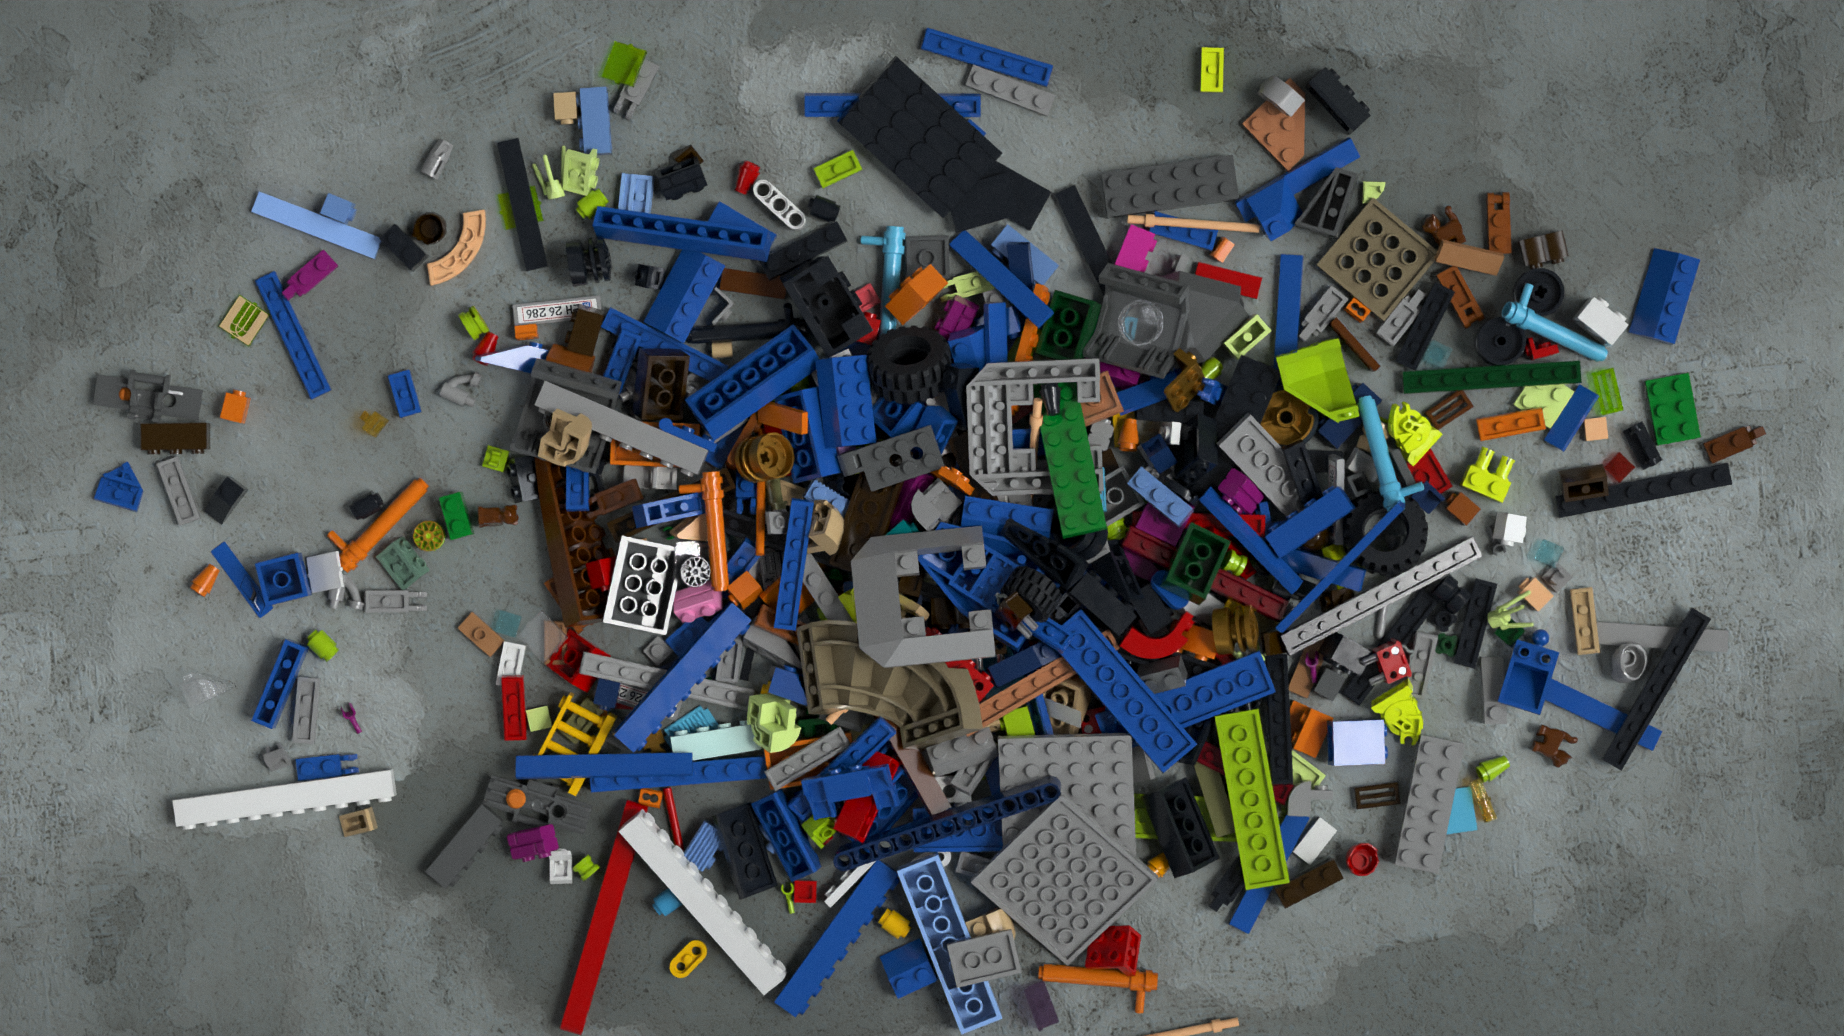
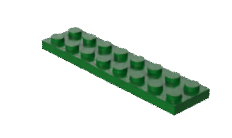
(1071, 465)

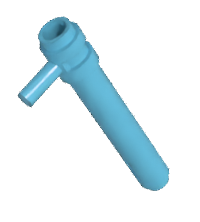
(893, 250)
(1527, 319)
(1389, 487)

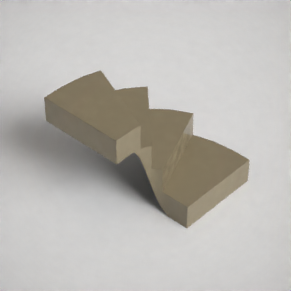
(923, 699)

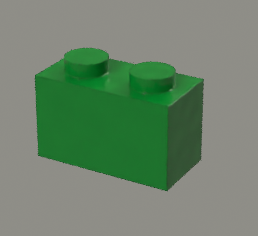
(456, 515)

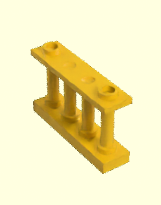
(594, 742)

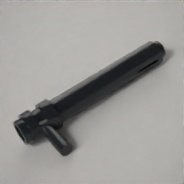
(746, 331)

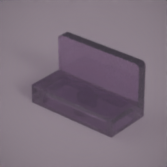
(1041, 1005)

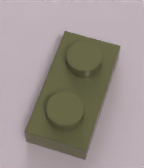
(581, 723)

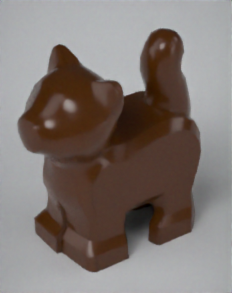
(1448, 231)
(497, 516)
(1550, 744)

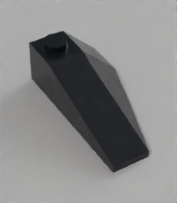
(1051, 556)

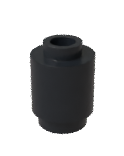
(823, 208)
(366, 505)

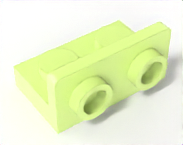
(580, 171)

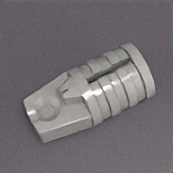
(437, 159)

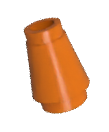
(1128, 436)
(205, 580)

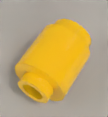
(895, 923)

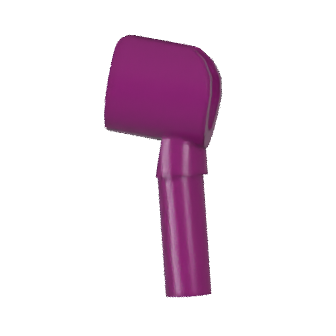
(1312, 663)
(351, 716)

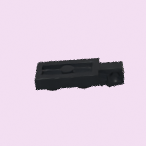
(1228, 886)

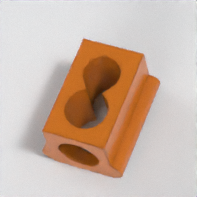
(1222, 249)
(1353, 313)
(526, 332)
(648, 802)

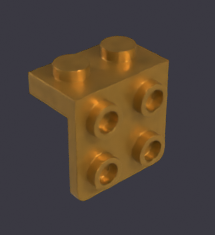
(1187, 383)

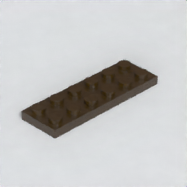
(866, 516)

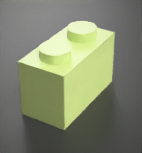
(1246, 336)

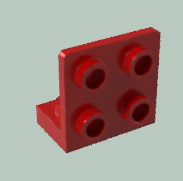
(1115, 948)

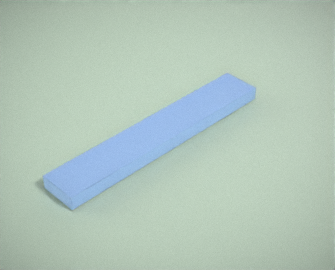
(316, 225)

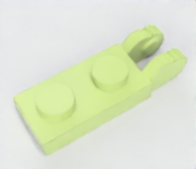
(967, 286)

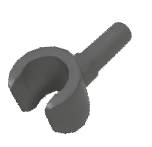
(1496, 543)

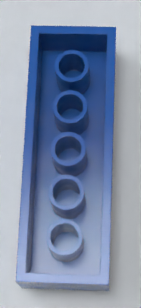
(753, 382)

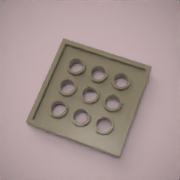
(1410, 272)

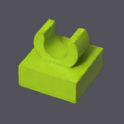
(496, 458)

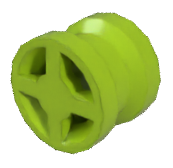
(1234, 562)
(586, 867)

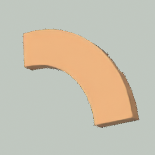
(464, 252)

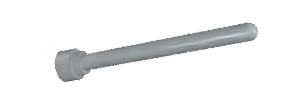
(1392, 543)

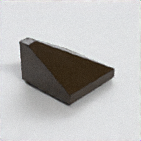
(686, 153)

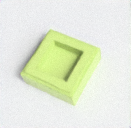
(539, 718)

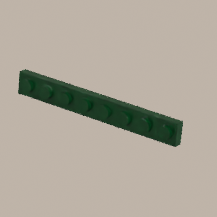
(1492, 377)

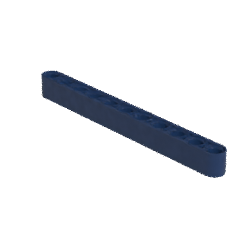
(953, 815)

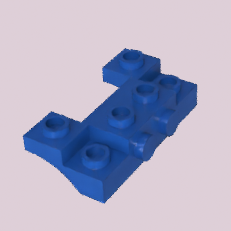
(849, 784)

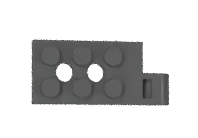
(876, 464)

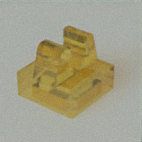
(373, 423)

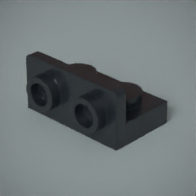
(523, 478)

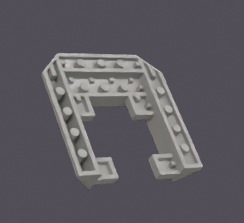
(989, 419)
(877, 601)

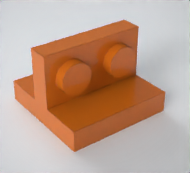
(1307, 728)

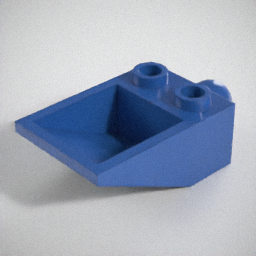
(1528, 675)

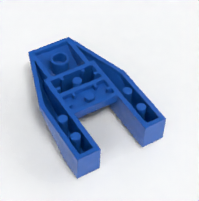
(977, 587)

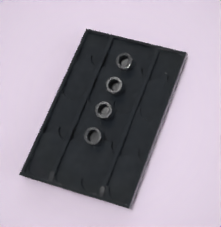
(919, 137)

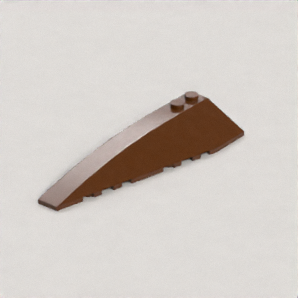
(571, 545)

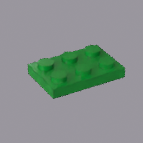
(1672, 409)

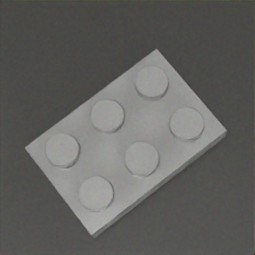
(984, 958)

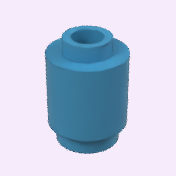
(666, 902)

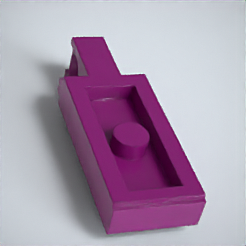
(310, 275)

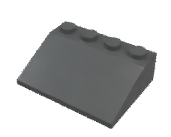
(641, 586)

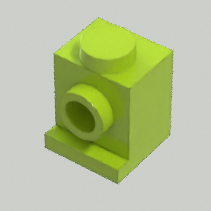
(819, 829)

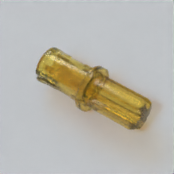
(1482, 800)

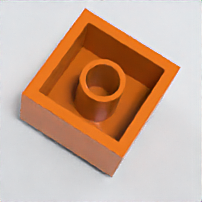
(915, 293)

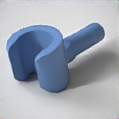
(769, 846)

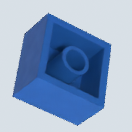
(283, 579)

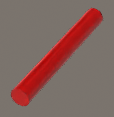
(673, 819)

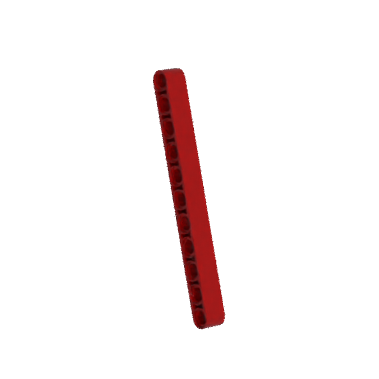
(600, 928)

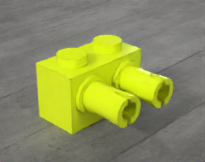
(1484, 483)

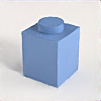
(338, 209)

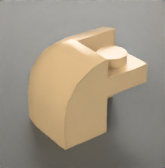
(566, 439)
(825, 528)
(991, 922)

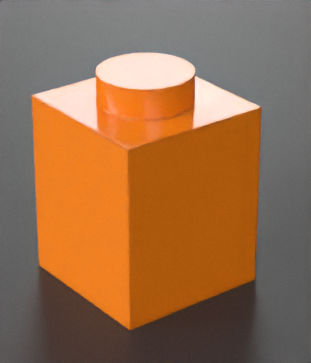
(235, 406)
(744, 590)

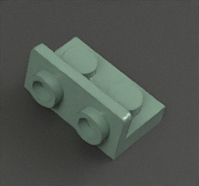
(402, 563)

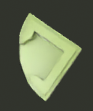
(1371, 190)

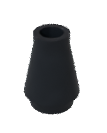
(1051, 397)

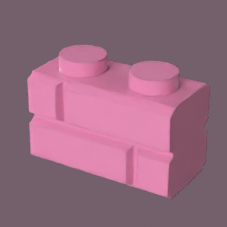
(697, 602)

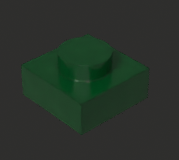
(1510, 635)

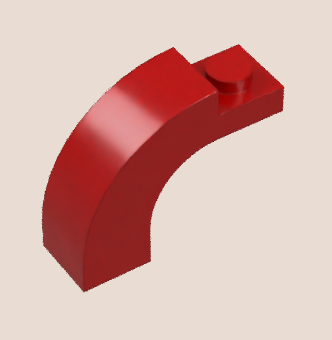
(1158, 647)

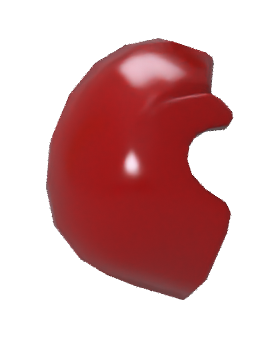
(1362, 859)

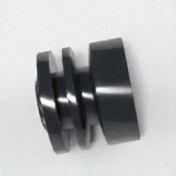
(588, 261)

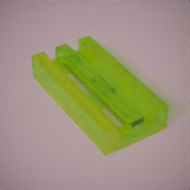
(1603, 411)

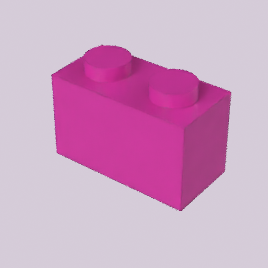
(1135, 249)

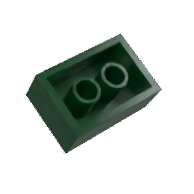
(1069, 327)
(1195, 563)

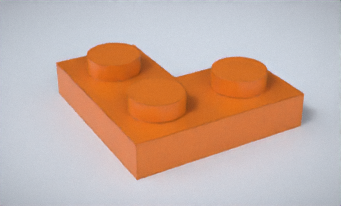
(954, 478)

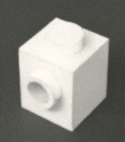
(1509, 528)

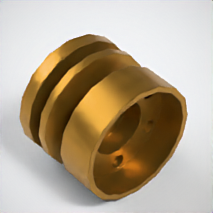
(764, 457)
(1235, 629)

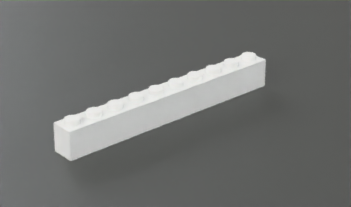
(284, 797)
(703, 901)

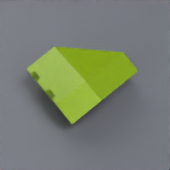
(1319, 379)

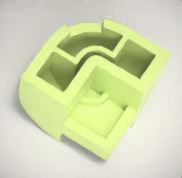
(772, 722)

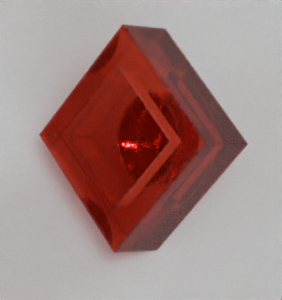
(1619, 467)

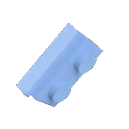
(636, 193)

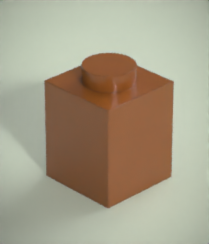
(1461, 507)

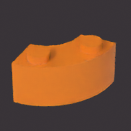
(1200, 642)

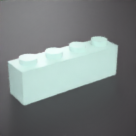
(715, 742)

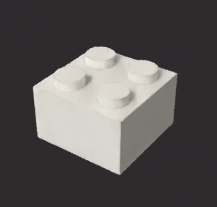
(1600, 321)

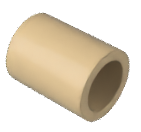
(722, 350)

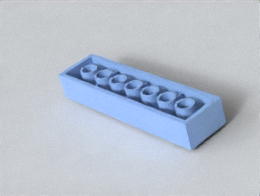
(941, 924)

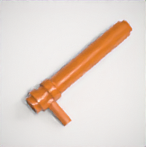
(712, 496)
(358, 549)
(1141, 982)

